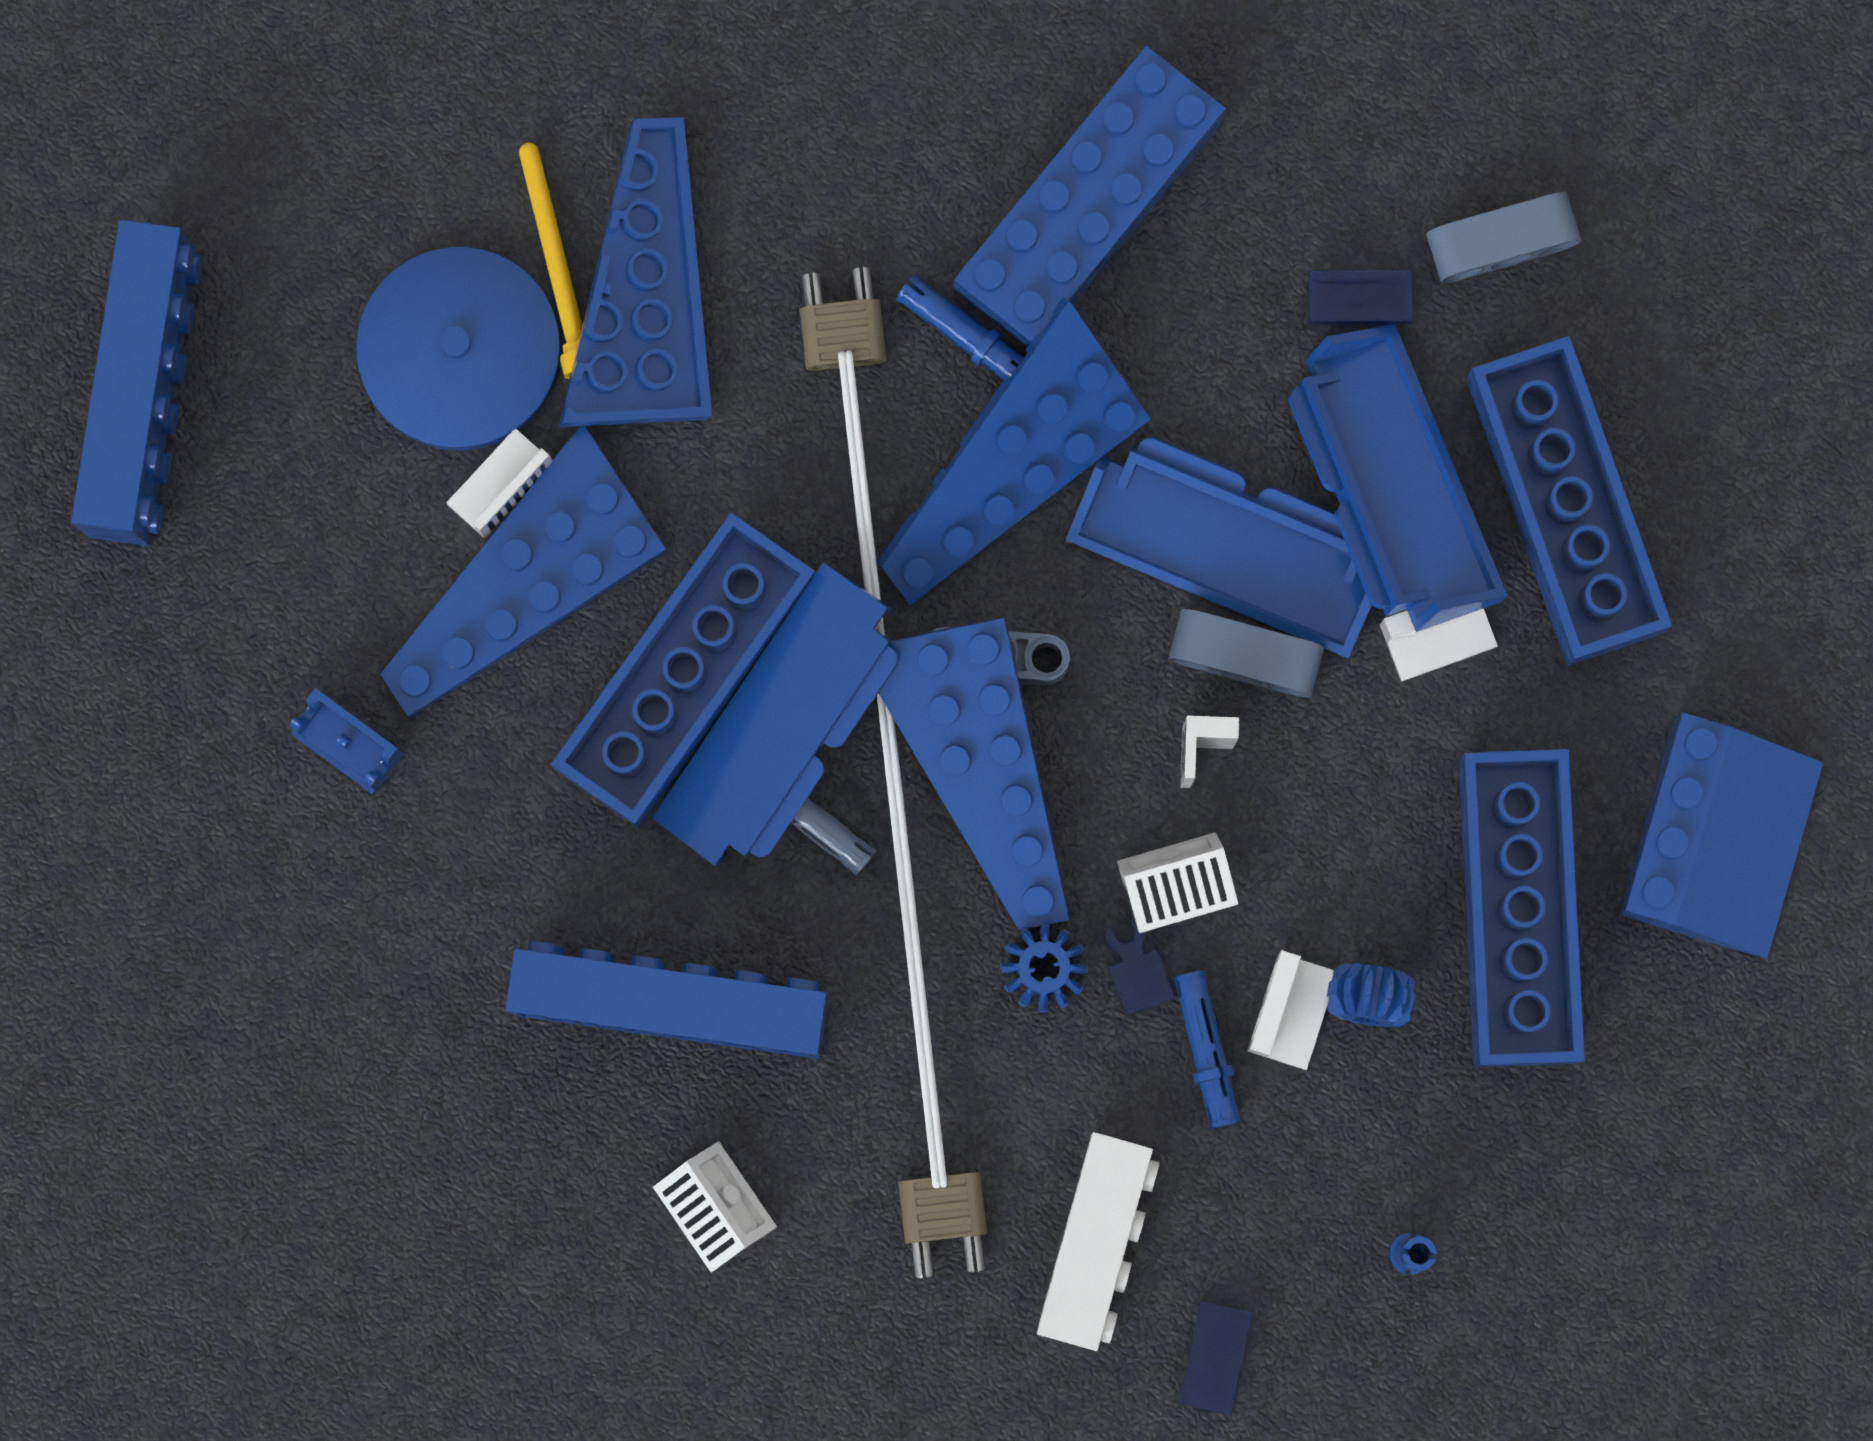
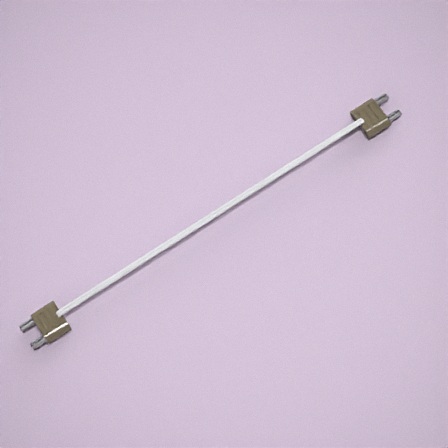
(943, 1205)

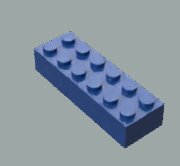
(1090, 197)
(136, 383)
(1568, 501)
(683, 671)
(1521, 908)
(666, 1002)

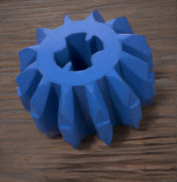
(1039, 951)
(1371, 995)

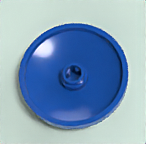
(458, 348)

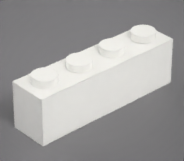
(1095, 1241)

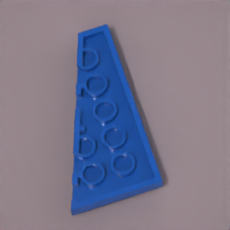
(643, 322)
(1028, 443)
(545, 561)
(971, 733)

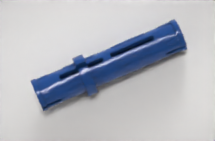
(960, 328)
(1207, 1050)
(1401, 1260)

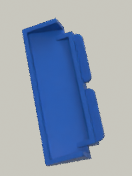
(1393, 480)
(1210, 537)
(797, 696)

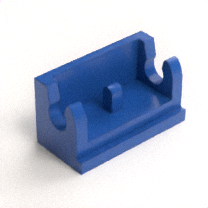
(345, 741)

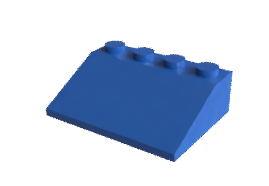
(1720, 836)

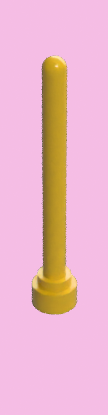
(553, 253)

